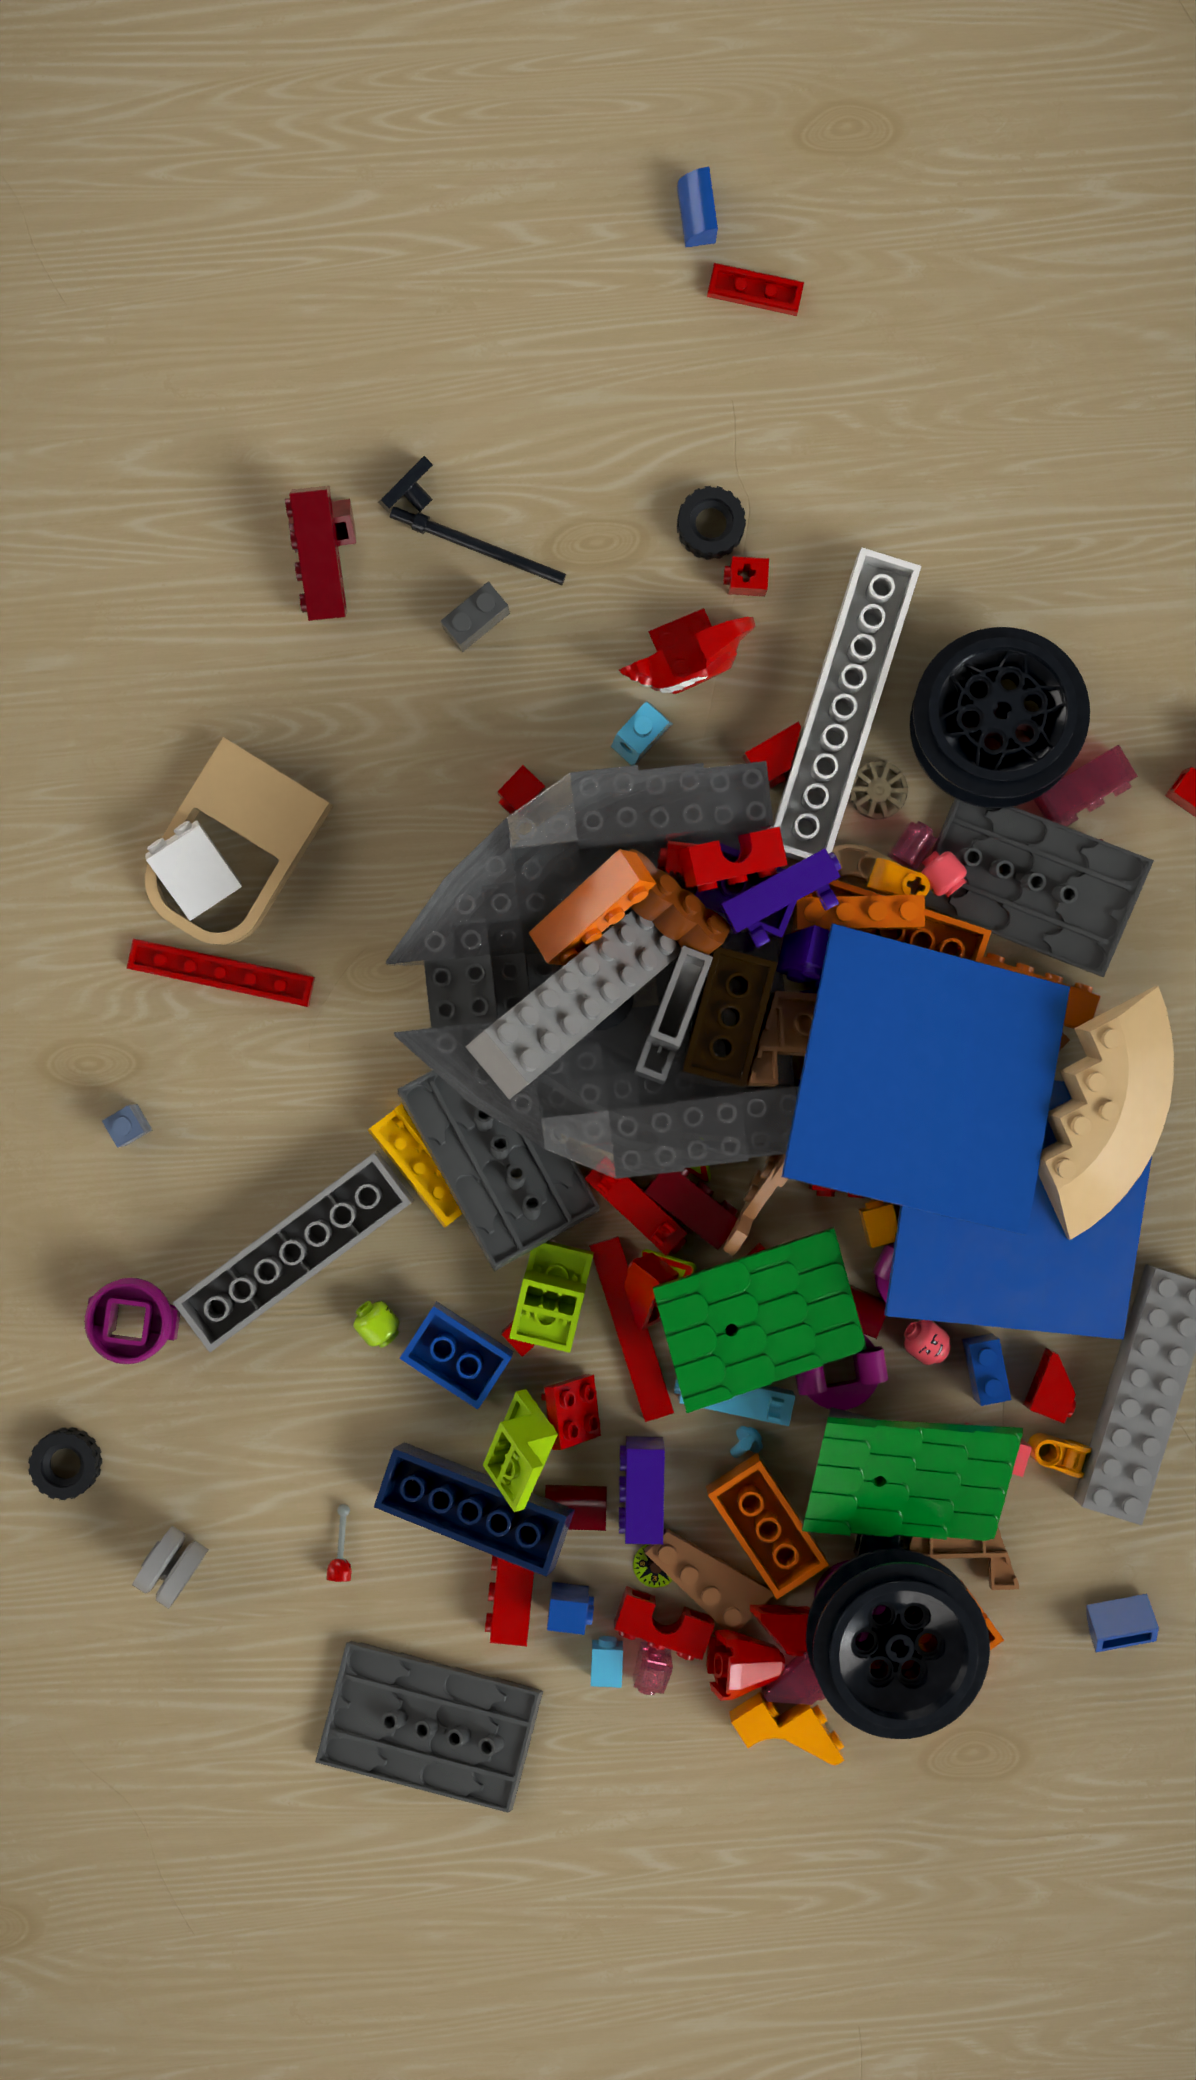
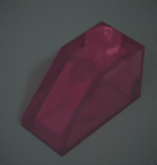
(652, 1669)
(795, 1685)

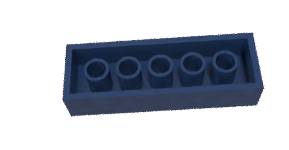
(472, 1509)

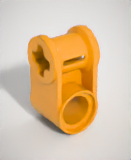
(892, 879)
(1063, 1455)

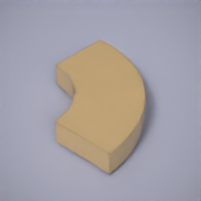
(857, 860)

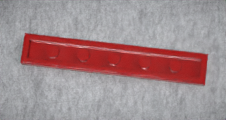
(220, 972)
(635, 1343)

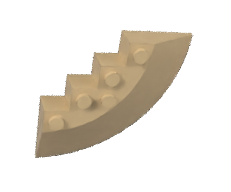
(1114, 1111)

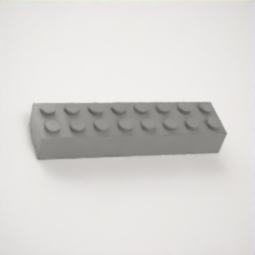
(572, 1002)
(293, 1251)
(1141, 1397)

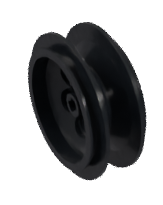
(1018, 770)
(945, 1669)

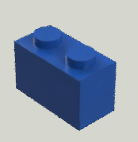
(986, 1369)
(570, 1608)

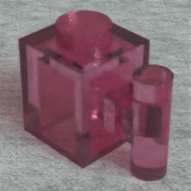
(912, 845)

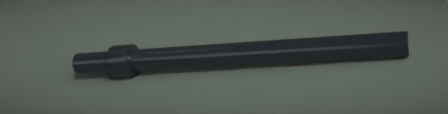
(422, 523)

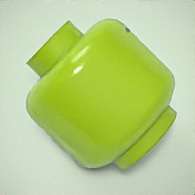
(376, 1323)

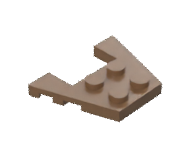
(782, 1033)
(761, 1189)
(1000, 1568)

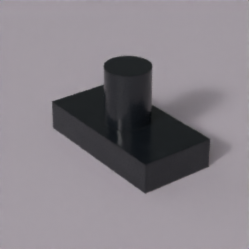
(410, 488)

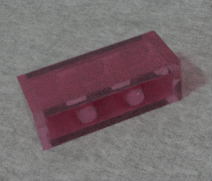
(1087, 787)

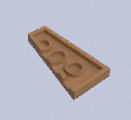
(709, 1580)

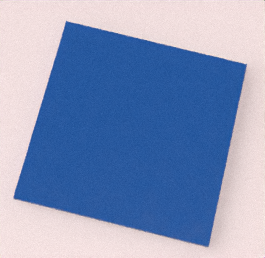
(926, 1081)
(1017, 1281)

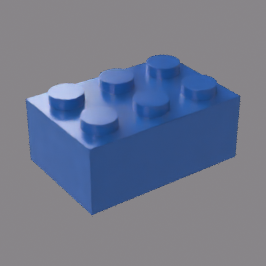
(457, 1355)

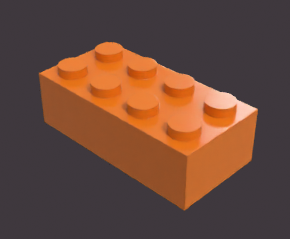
(766, 1526)

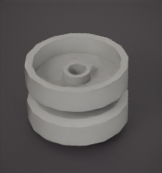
(168, 1565)

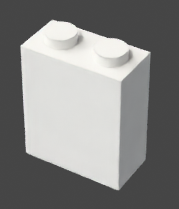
(192, 869)

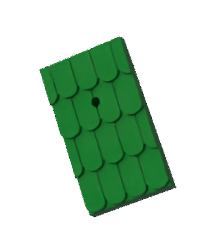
(788, 1314)
(910, 1478)

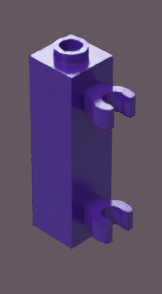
(780, 891)

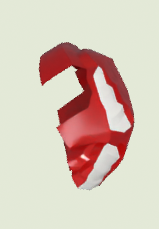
(689, 652)

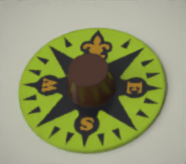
(648, 1571)

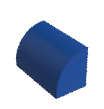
(697, 208)
(1121, 1623)

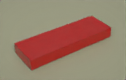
(755, 289)

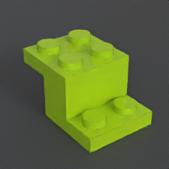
(552, 1296)
(520, 1450)

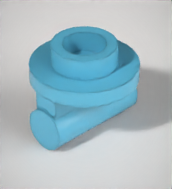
(748, 1440)

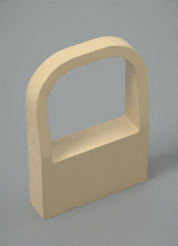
(259, 807)

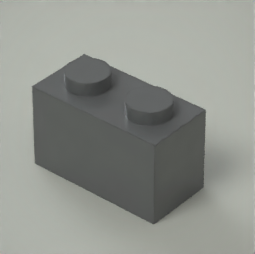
(475, 616)

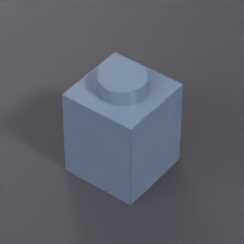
(127, 1125)

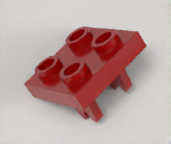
(573, 1410)

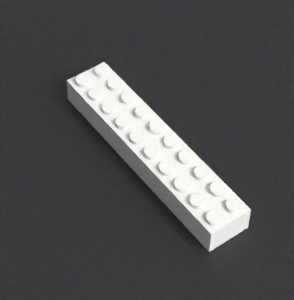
(844, 702)

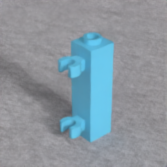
(764, 1404)

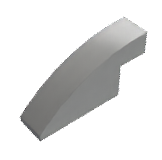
(673, 1015)

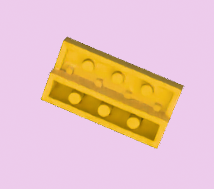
(405, 1148)

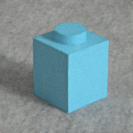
(607, 1662)

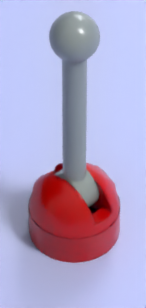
(339, 1568)

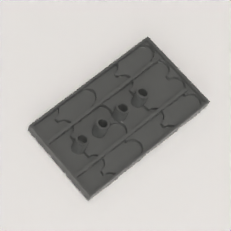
(1056, 889)
(478, 1166)
(429, 1726)

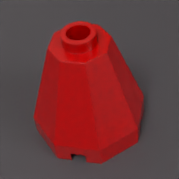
(741, 1663)

